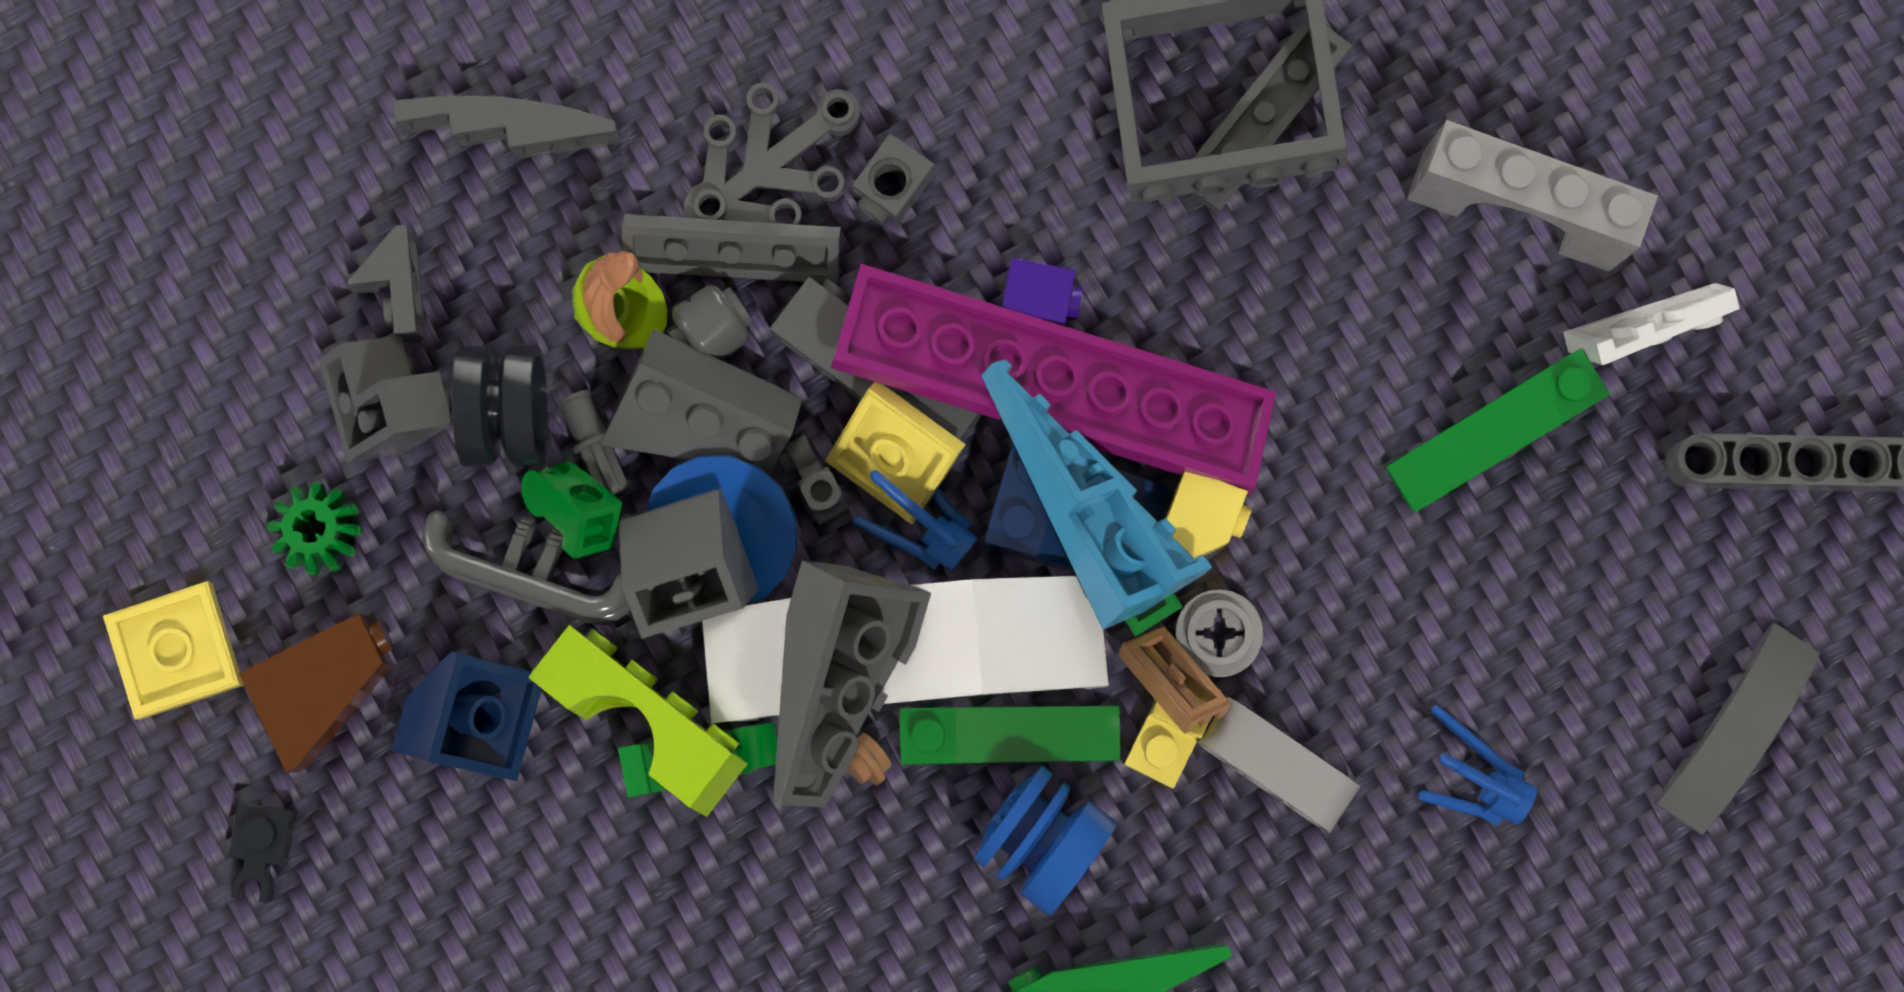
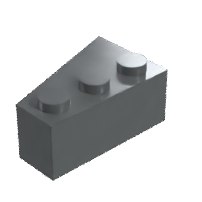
(699, 405)

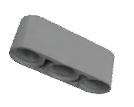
(1279, 765)

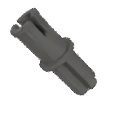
(588, 433)

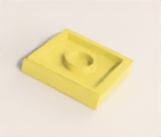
(899, 444)
(173, 650)

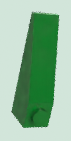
(1497, 430)
(1009, 734)
(1131, 974)

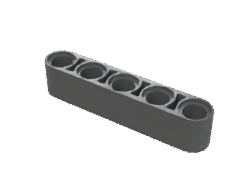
(1778, 466)

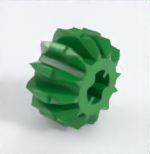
(303, 547)

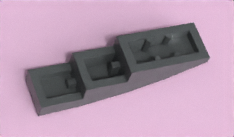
(527, 125)

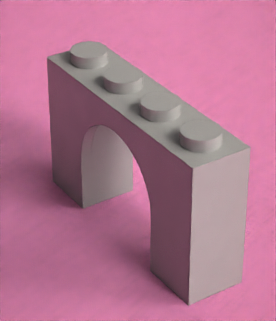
(1599, 214)

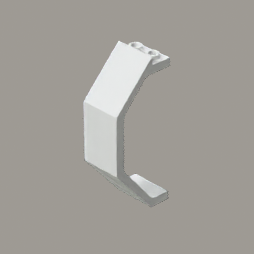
(971, 643)

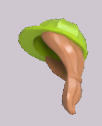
(618, 301)

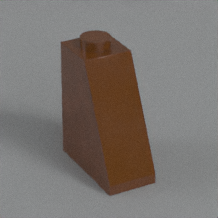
(317, 687)

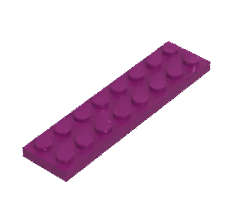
(1105, 390)

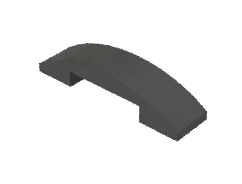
(1740, 731)

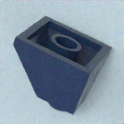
(470, 716)

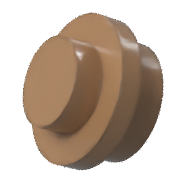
(869, 762)

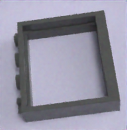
(1216, 173)

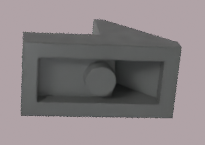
(395, 269)

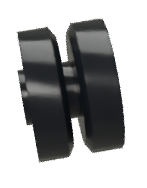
(500, 406)

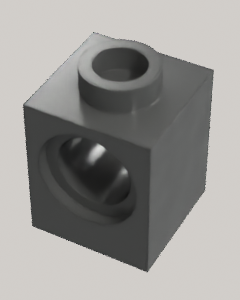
(898, 159)

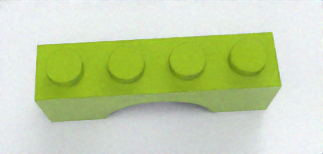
(686, 760)

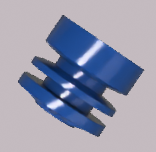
(1045, 840)

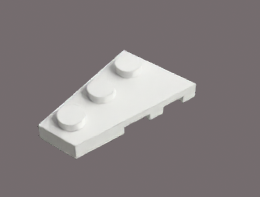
(1652, 324)

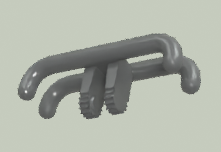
(512, 582)

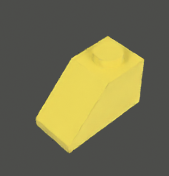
(1206, 513)

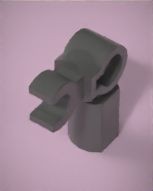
(816, 483)

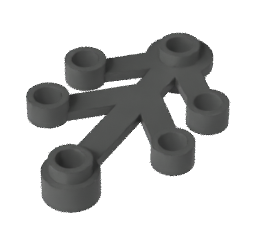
(765, 167)

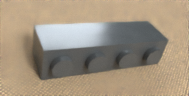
(812, 330)

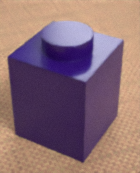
(1042, 291)

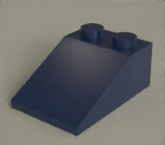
(1023, 526)

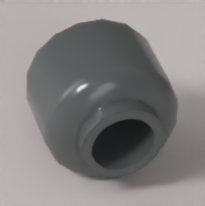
(711, 322)

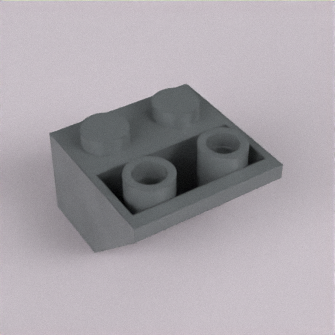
(683, 564)

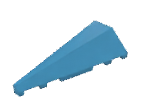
(1110, 539)

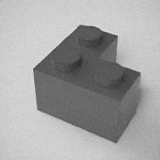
(380, 401)

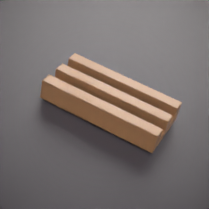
(1167, 681)

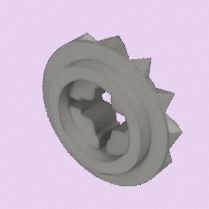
(1236, 615)

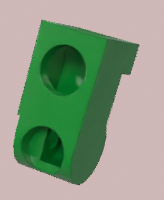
(574, 506)

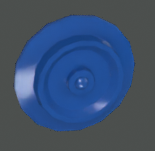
(756, 505)

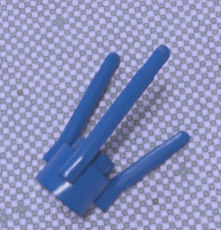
(946, 539)
(1504, 793)

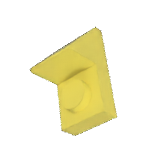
(1162, 747)

